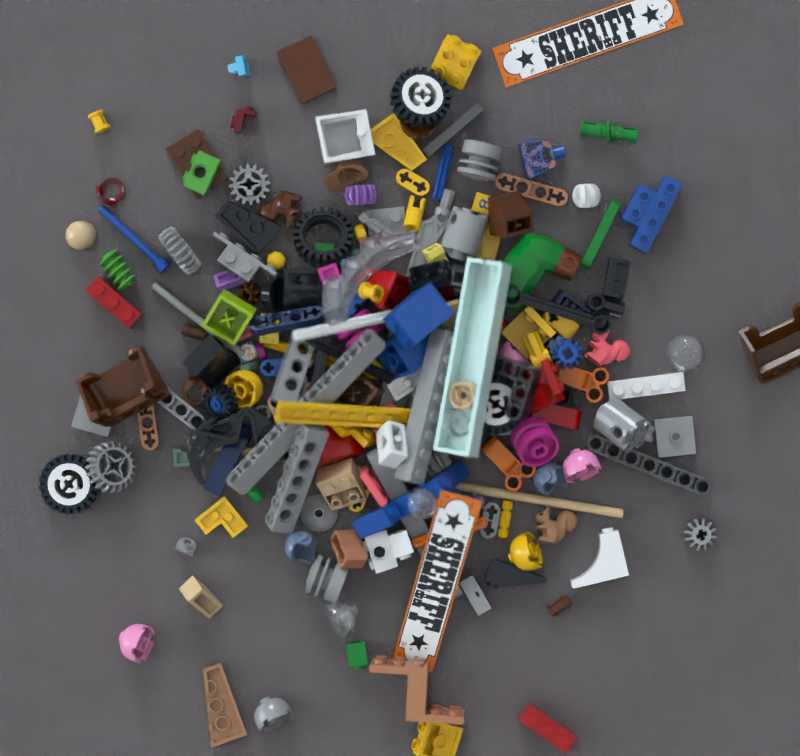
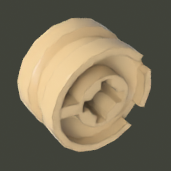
(457, 395)

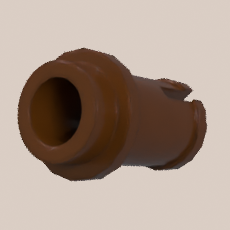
(193, 332)
(560, 605)

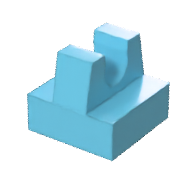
(240, 67)

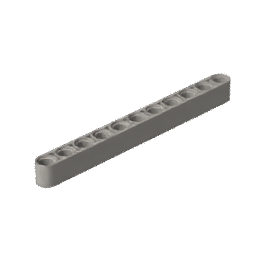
(324, 391)

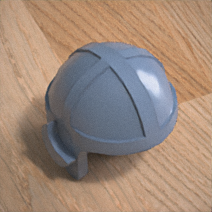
(549, 477)
(301, 546)

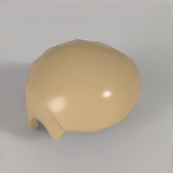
(81, 235)

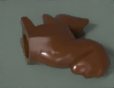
(284, 205)

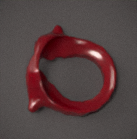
(113, 200)

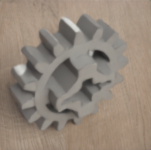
(249, 176)

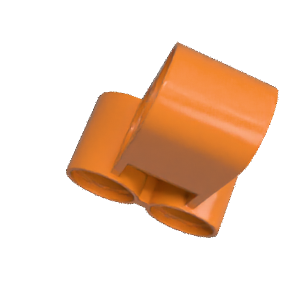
(582, 380)
(505, 462)

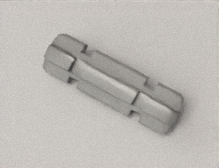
(375, 225)

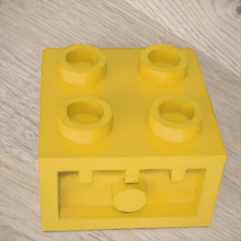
(523, 324)

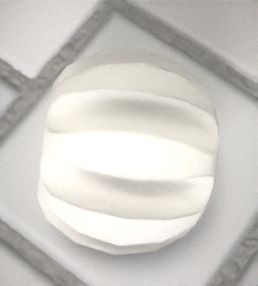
(586, 195)

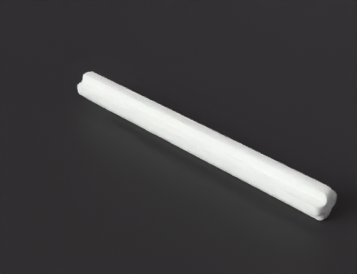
(353, 323)

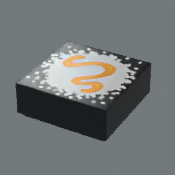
(250, 353)

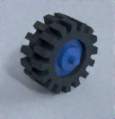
(220, 400)

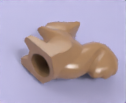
(555, 530)

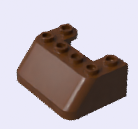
(774, 350)

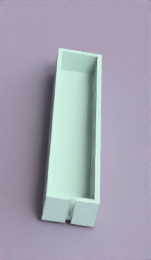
(474, 348)

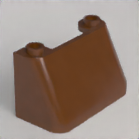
(122, 389)

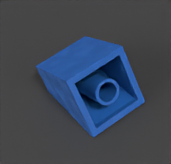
(417, 315)
(400, 360)

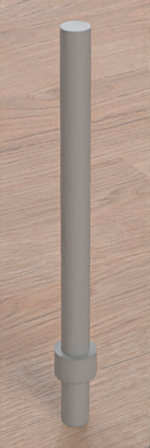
(195, 317)

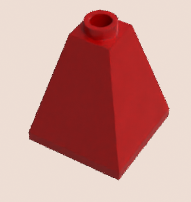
(395, 288)
(339, 448)

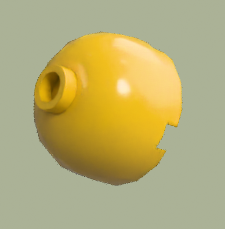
(246, 386)
(525, 553)

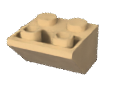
(341, 484)

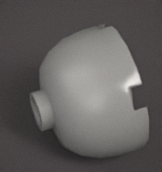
(271, 713)

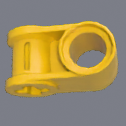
(562, 326)

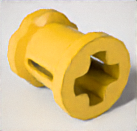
(99, 121)
(372, 292)

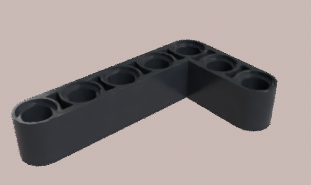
(521, 382)

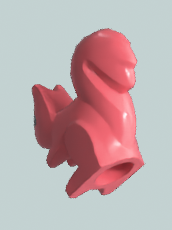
(604, 353)

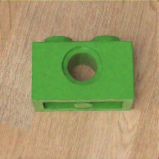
(203, 184)

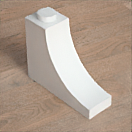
(609, 562)

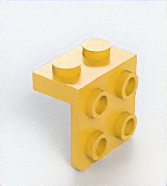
(455, 61)

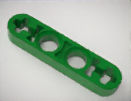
(599, 234)

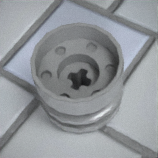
(479, 161)
(326, 579)

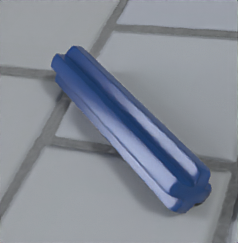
(442, 172)

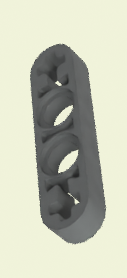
(453, 130)

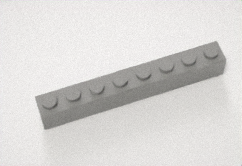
(426, 408)

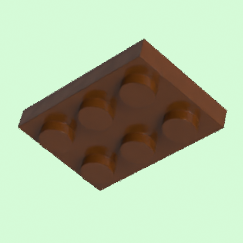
(182, 153)

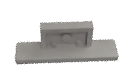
(241, 262)

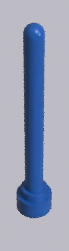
(159, 262)

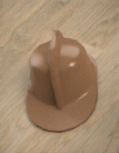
(347, 174)

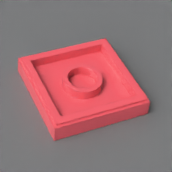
(374, 485)

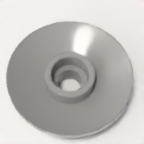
(309, 518)

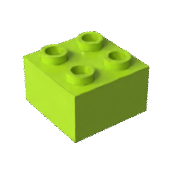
(229, 317)

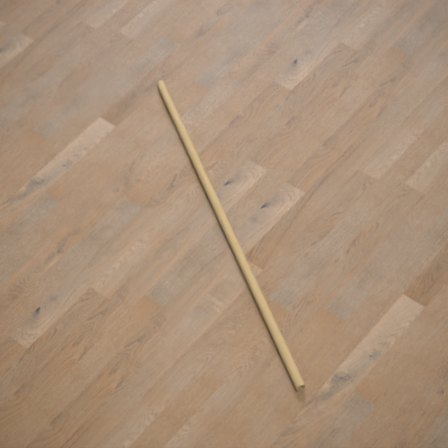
(516, 496)

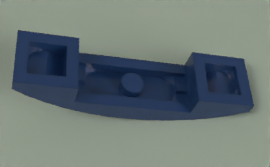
(227, 461)

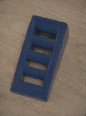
(559, 296)

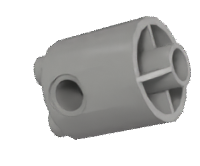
(464, 233)
(621, 424)

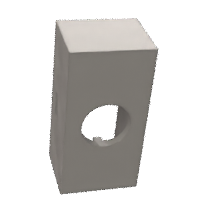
(479, 601)

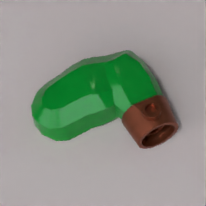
(533, 258)

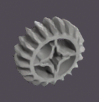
(180, 250)
(121, 478)

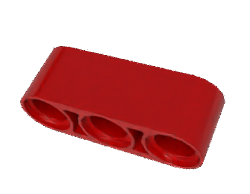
(560, 416)

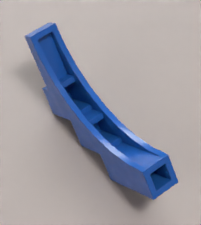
(398, 508)

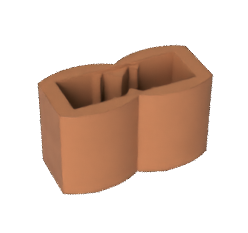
(348, 549)

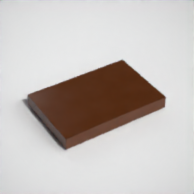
(306, 69)

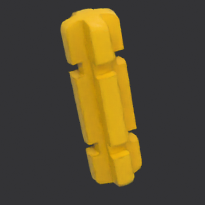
(505, 518)

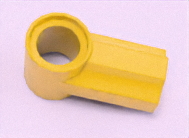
(536, 349)

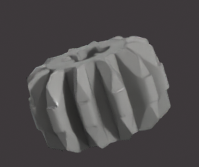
(437, 462)
(706, 537)

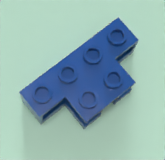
(649, 211)

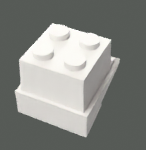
(345, 136)

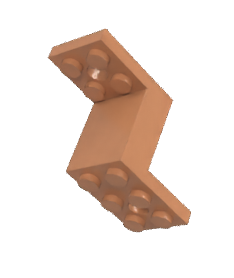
(417, 690)

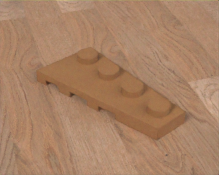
(222, 709)

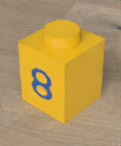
(480, 204)

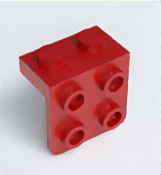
(549, 389)

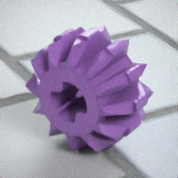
(360, 194)

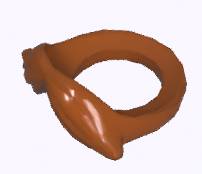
(189, 383)

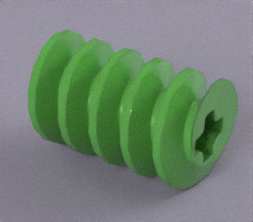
(117, 270)

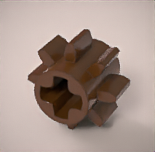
(249, 293)

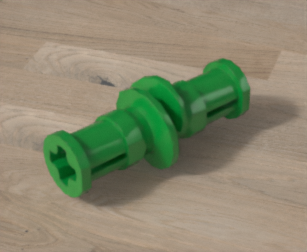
(609, 131)

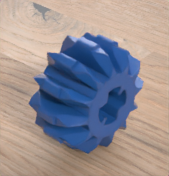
(572, 349)

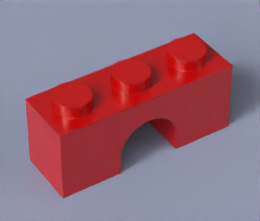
(114, 302)
(547, 728)

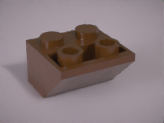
(509, 215)

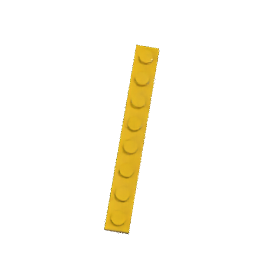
(339, 414)

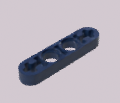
(286, 318)

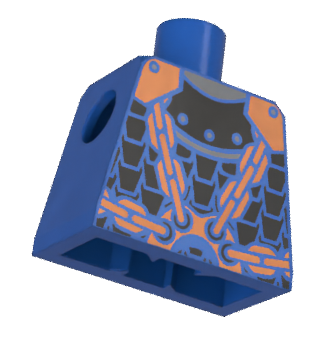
(539, 157)

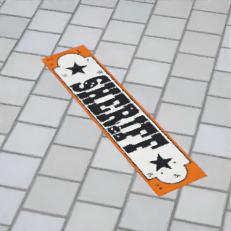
(584, 38)
(438, 577)

